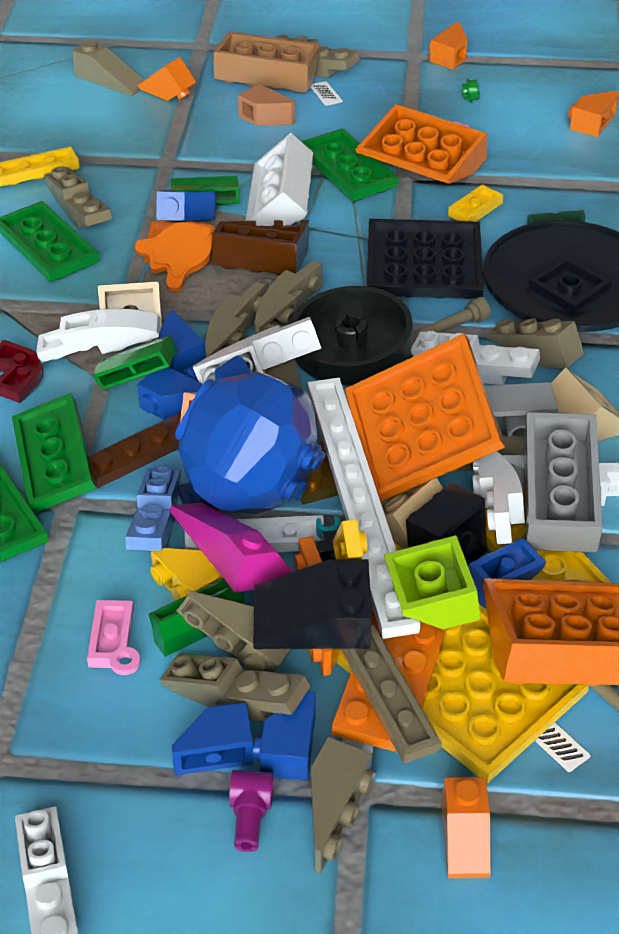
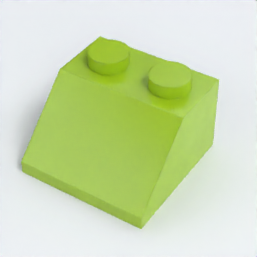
(434, 583)

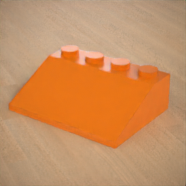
(426, 145)
(554, 631)

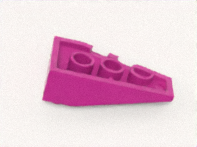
(232, 547)

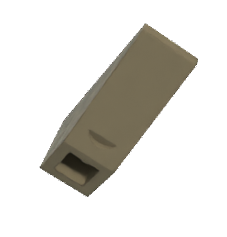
(555, 339)
(231, 629)
(337, 783)

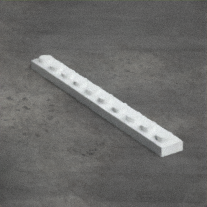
(359, 500)

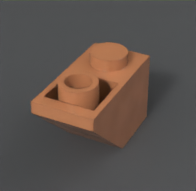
(266, 107)

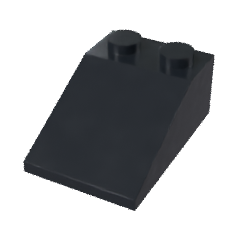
(315, 608)

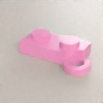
(112, 637)

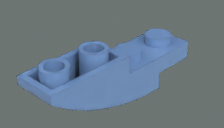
(153, 520)

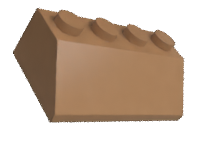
(266, 61)

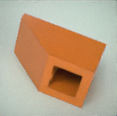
(449, 47)

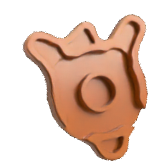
(178, 250)

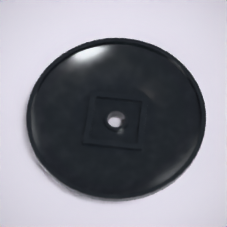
(557, 273)

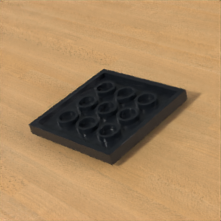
(425, 258)

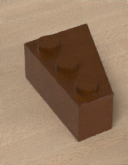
(260, 247)

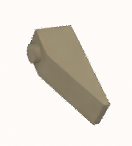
(103, 67)

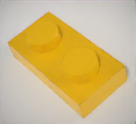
(475, 204)
(349, 541)

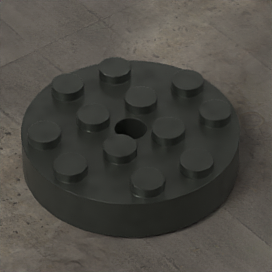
(358, 333)

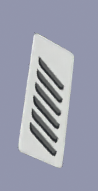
(326, 93)
(562, 748)

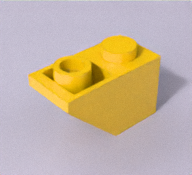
(182, 570)

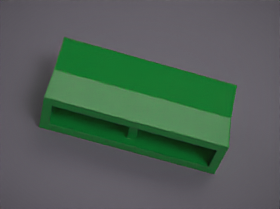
(225, 187)
(135, 362)
(170, 628)

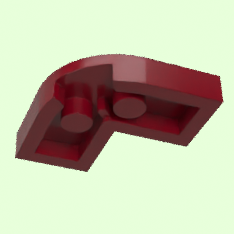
(20, 369)

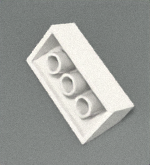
(281, 184)

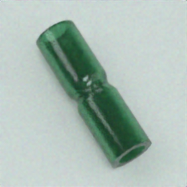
(575, 215)

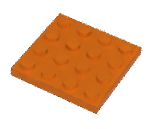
(424, 417)

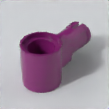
(250, 797)

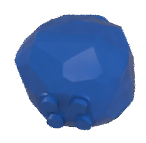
(249, 442)

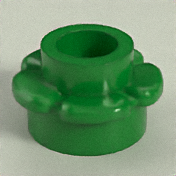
(471, 90)

